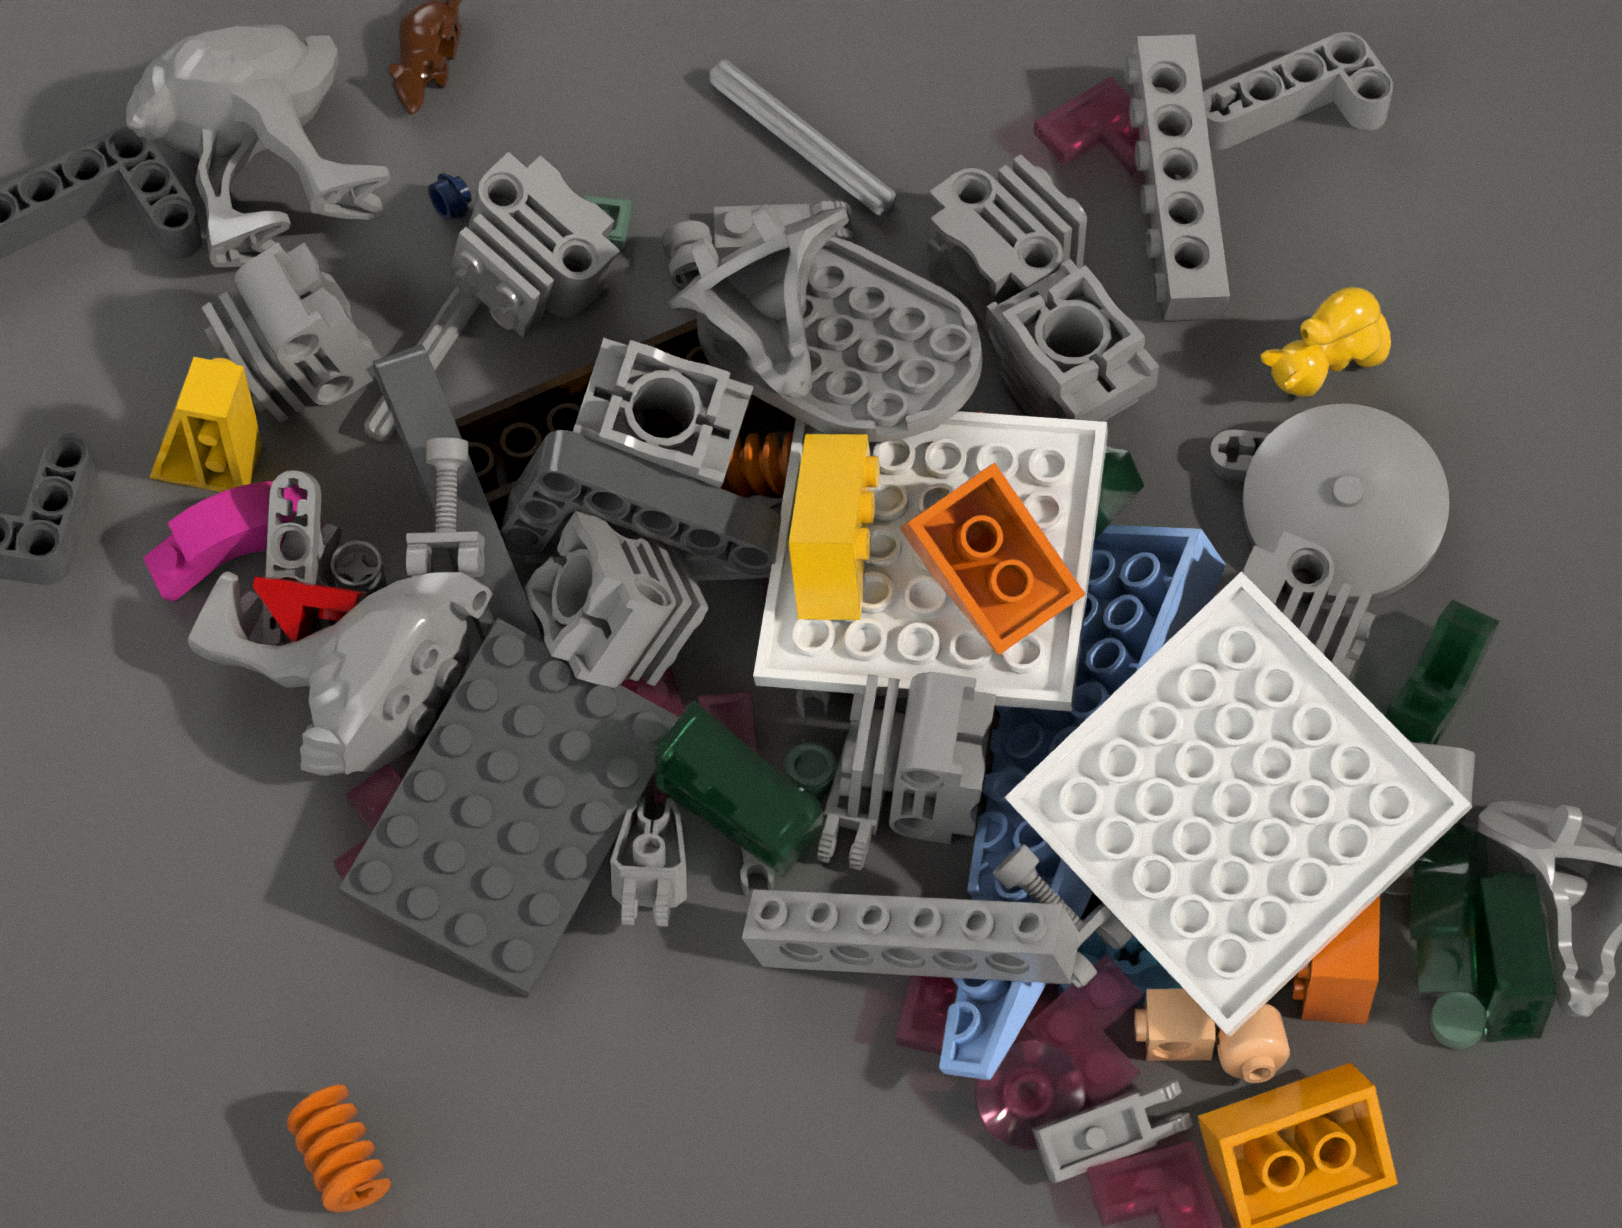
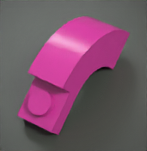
(213, 534)

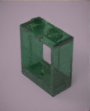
(1512, 957)

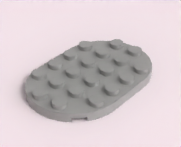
(881, 344)

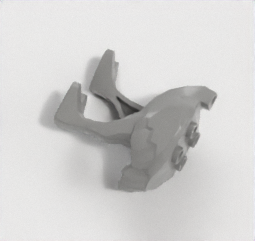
(244, 93)
(371, 674)

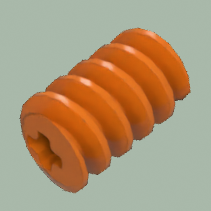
(758, 467)
(332, 1152)

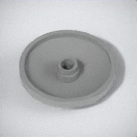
(1354, 487)

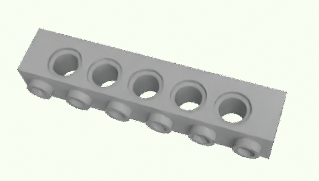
(1174, 65)
(912, 936)

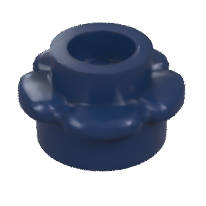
(450, 196)

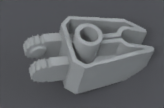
(649, 866)

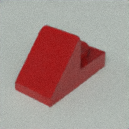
(294, 603)

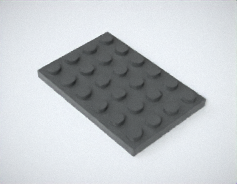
(509, 809)

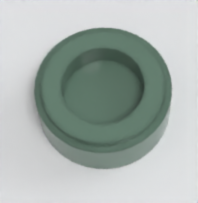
(811, 767)
(1458, 1020)

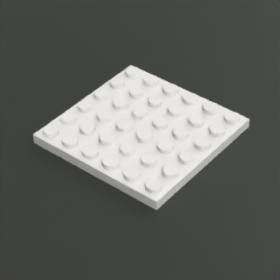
(906, 614)
(1237, 803)

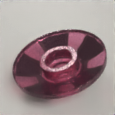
(1057, 1094)

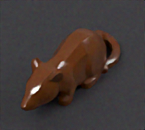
(427, 38)

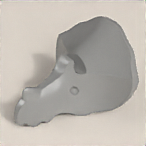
(762, 293)
(1578, 890)

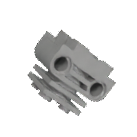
(1001, 234)
(532, 246)
(295, 331)
(1070, 349)
(696, 394)
(1298, 584)
(615, 602)
(924, 755)

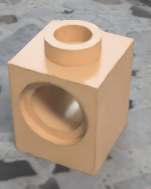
(1174, 1027)

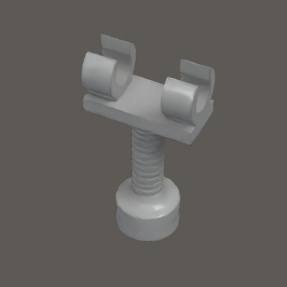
(446, 457)
(1020, 871)

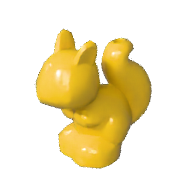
(1340, 331)

